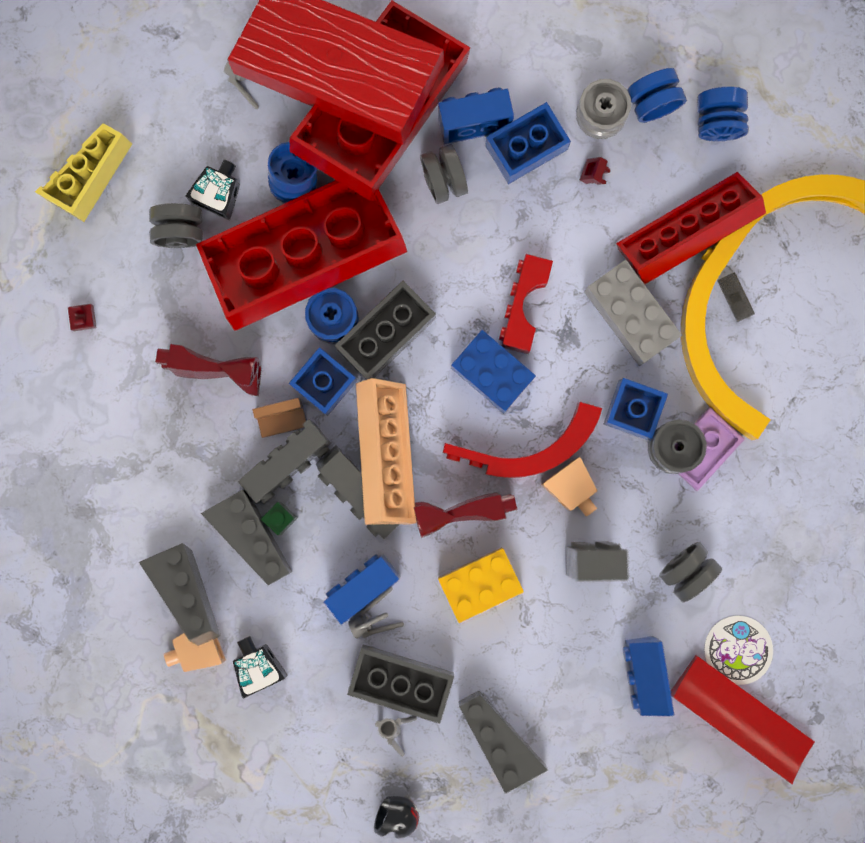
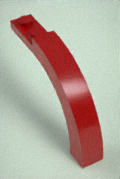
(573, 438)

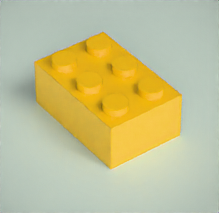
(480, 585)

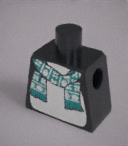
(216, 190)
(256, 668)

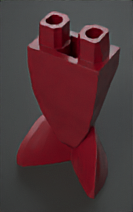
(189, 364)
(483, 508)

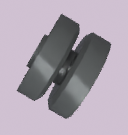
(445, 173)
(175, 225)
(691, 447)
(690, 572)

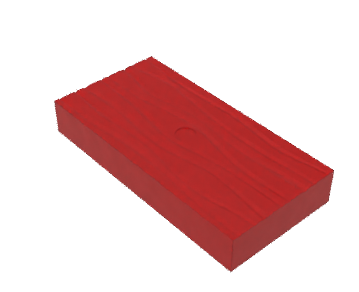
(338, 63)
(356, 154)
(298, 251)

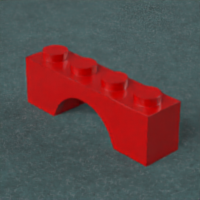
(533, 275)

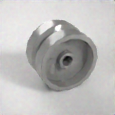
(603, 108)

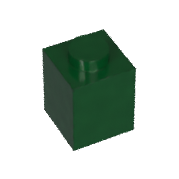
(279, 518)

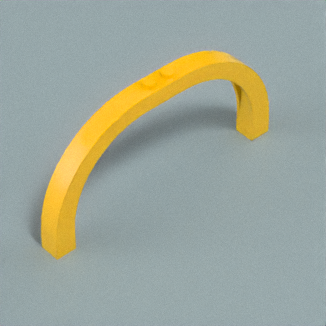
(703, 373)

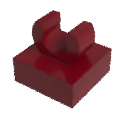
(594, 171)
(82, 317)

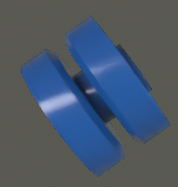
(656, 95)
(326, 303)

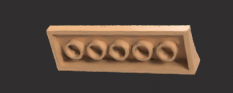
(385, 452)

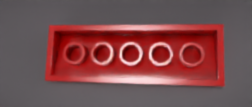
(692, 227)
(742, 718)

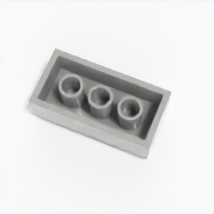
(632, 312)

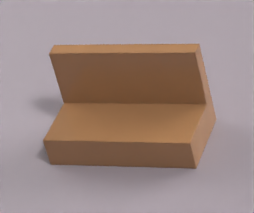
(280, 417)

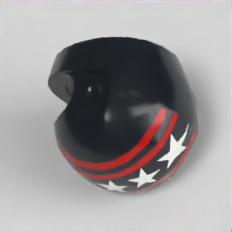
(400, 818)

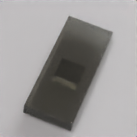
(736, 297)

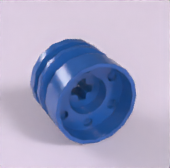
(723, 114)
(289, 175)

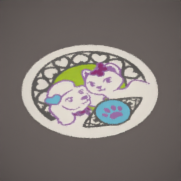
(739, 649)

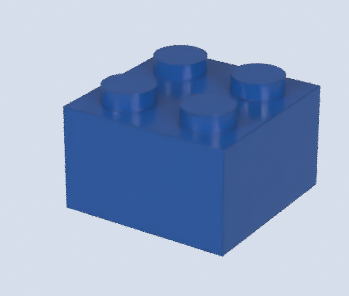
(323, 381)
(635, 409)

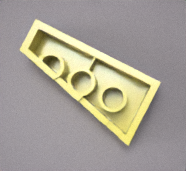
(86, 173)

